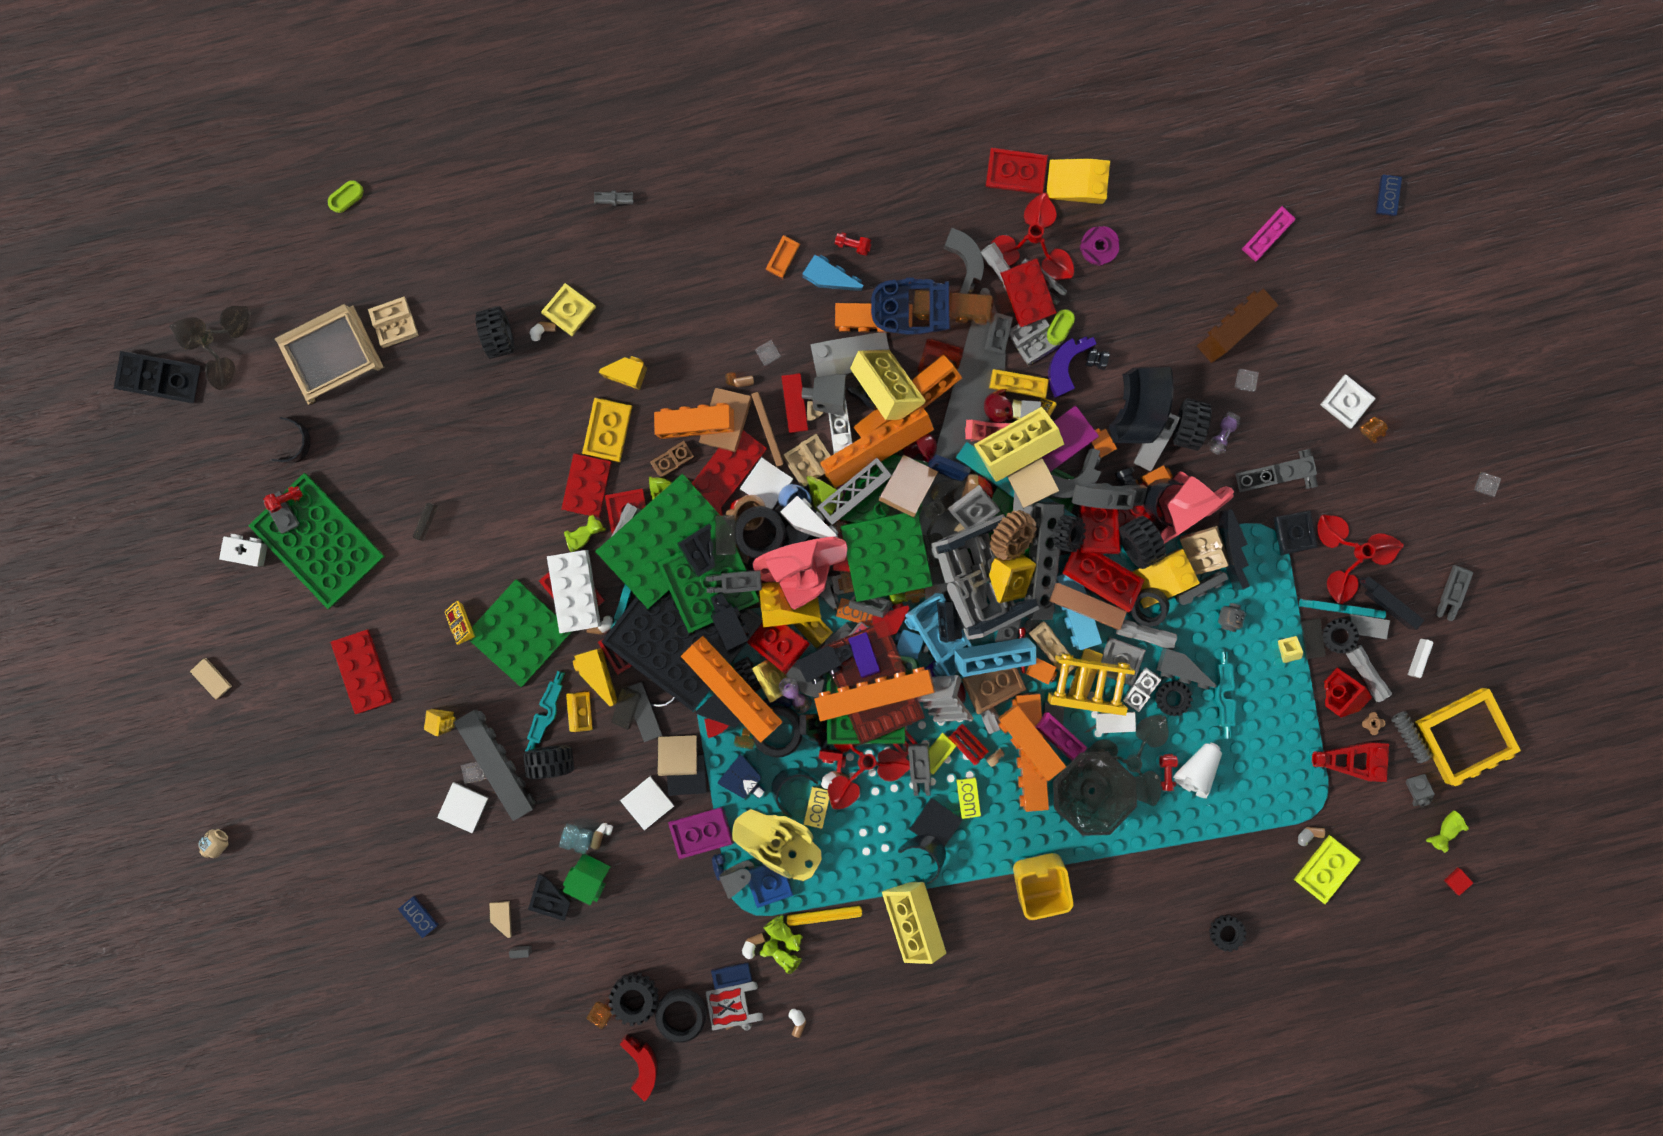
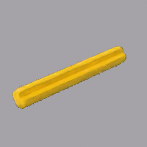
(823, 916)

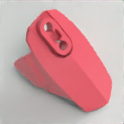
(1189, 504)
(801, 567)

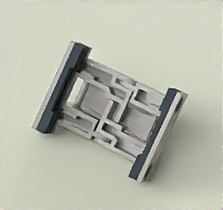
(970, 596)

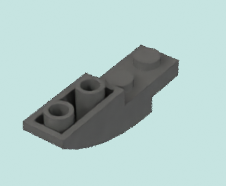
(1276, 474)
(1109, 497)

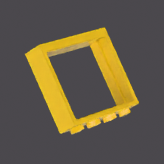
(1425, 723)

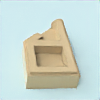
(501, 917)

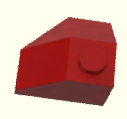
(1344, 694)

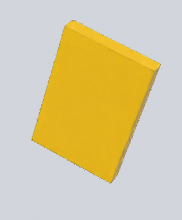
(607, 429)

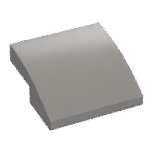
(1032, 340)

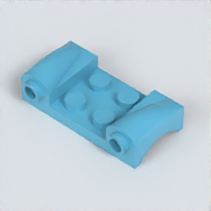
(925, 620)

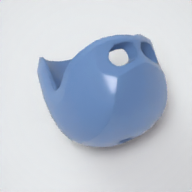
(790, 491)

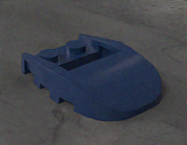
(891, 306)

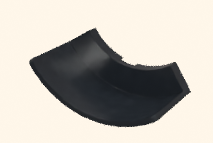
(1147, 405)

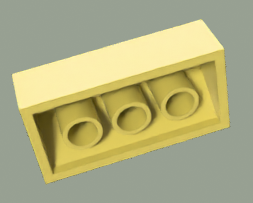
(886, 383)
(1019, 444)
(914, 923)

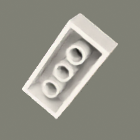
(573, 591)

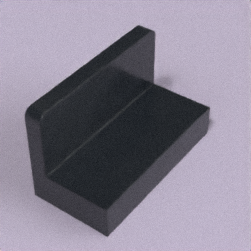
(948, 621)

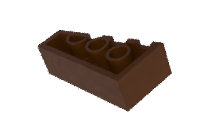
(1237, 325)

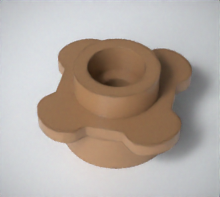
(1367, 723)

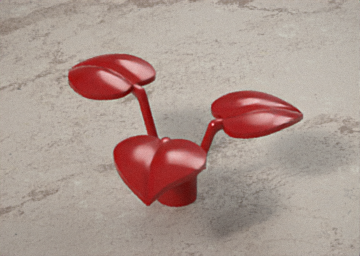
(1039, 215)
(1379, 548)
(890, 768)

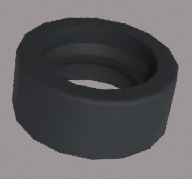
(1149, 621)

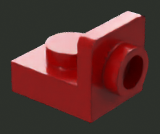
(830, 756)

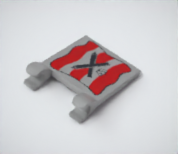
(729, 1006)

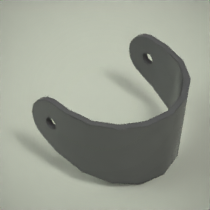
(736, 878)

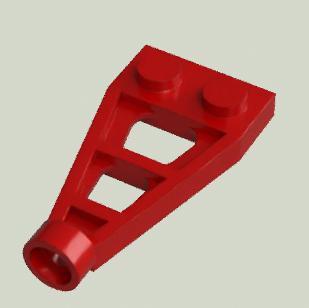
(1376, 762)

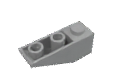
(1150, 452)

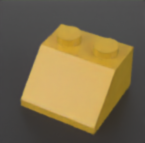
(626, 371)
(1011, 577)

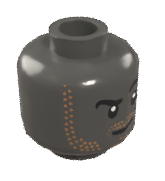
(1232, 617)

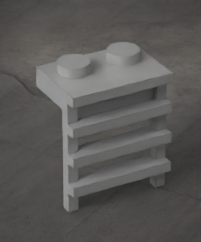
(944, 702)

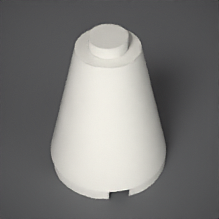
(1200, 770)

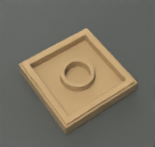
(677, 755)

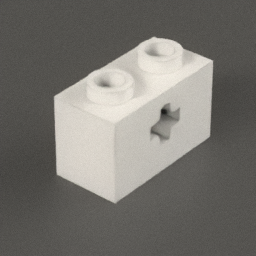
(232, 552)

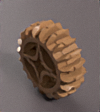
(1013, 535)

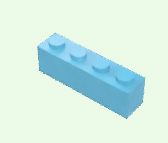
(1083, 628)
(995, 657)

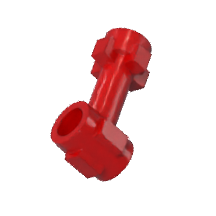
(863, 245)
(274, 503)
(1168, 761)

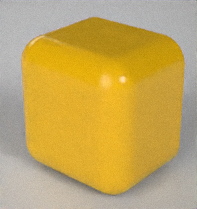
(1043, 886)

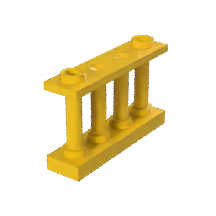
(1097, 702)

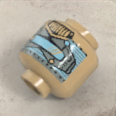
(213, 843)

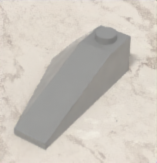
(837, 355)

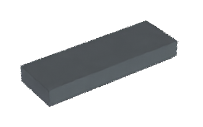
(645, 715)

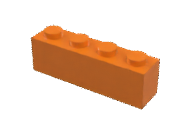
(858, 317)
(694, 421)
(1031, 742)

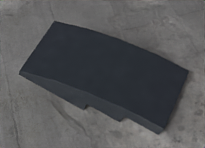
(157, 377)
(1233, 541)

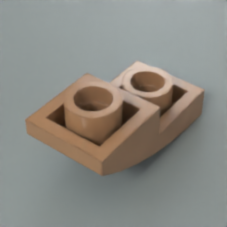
(672, 459)

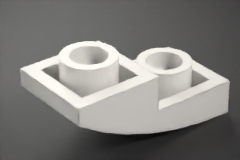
(1141, 689)

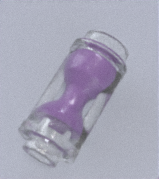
(1228, 425)
(790, 689)

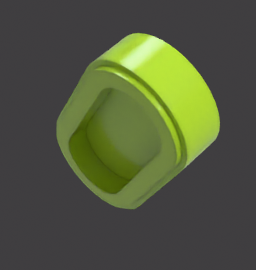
(345, 196)
(1060, 327)

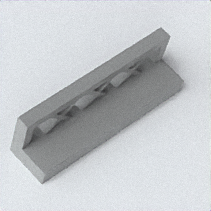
(857, 498)

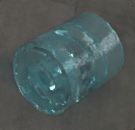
(575, 839)

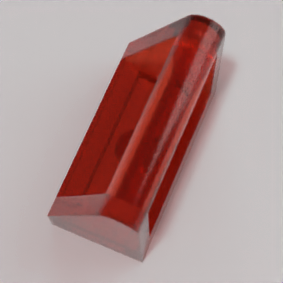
(939, 349)

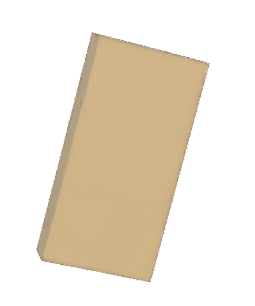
(210, 678)

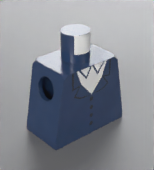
(742, 778)

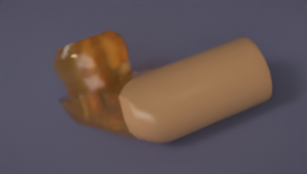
(738, 382)

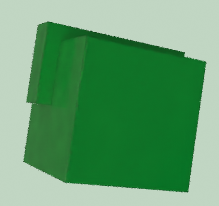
(586, 879)

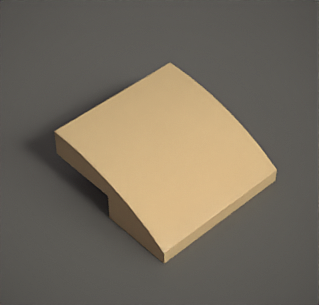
(393, 322)
(806, 458)
(1033, 483)
(1205, 550)

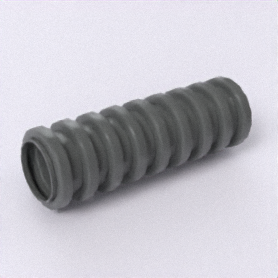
(1412, 737)

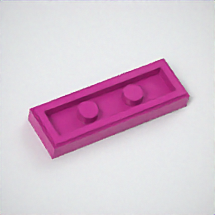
(1268, 233)
(1060, 736)

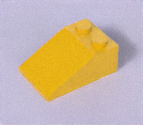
(1078, 180)
(1168, 575)
(777, 610)
(595, 672)

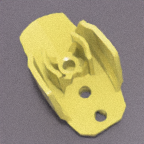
(771, 840)

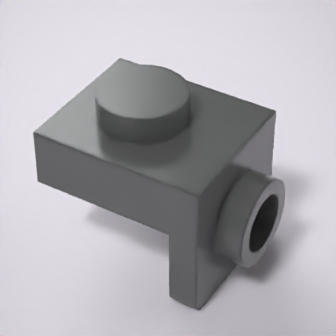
(1420, 790)

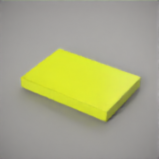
(1327, 869)

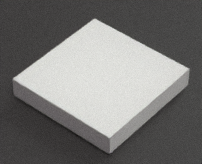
(1347, 401)
(766, 482)
(647, 802)
(463, 807)

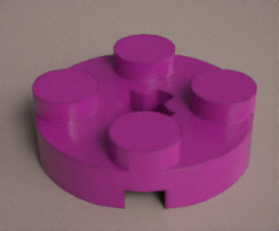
(1099, 234)

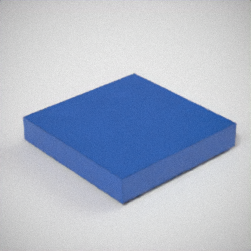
(768, 886)

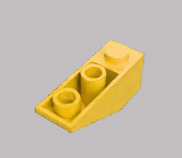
(439, 721)

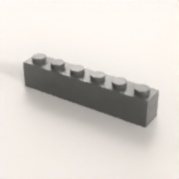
(495, 764)

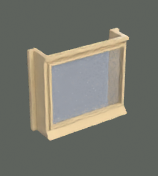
(328, 351)

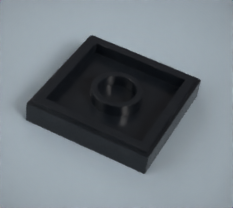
(1295, 532)
(689, 783)
(936, 822)

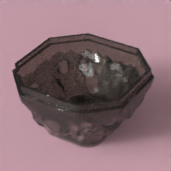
(1110, 802)

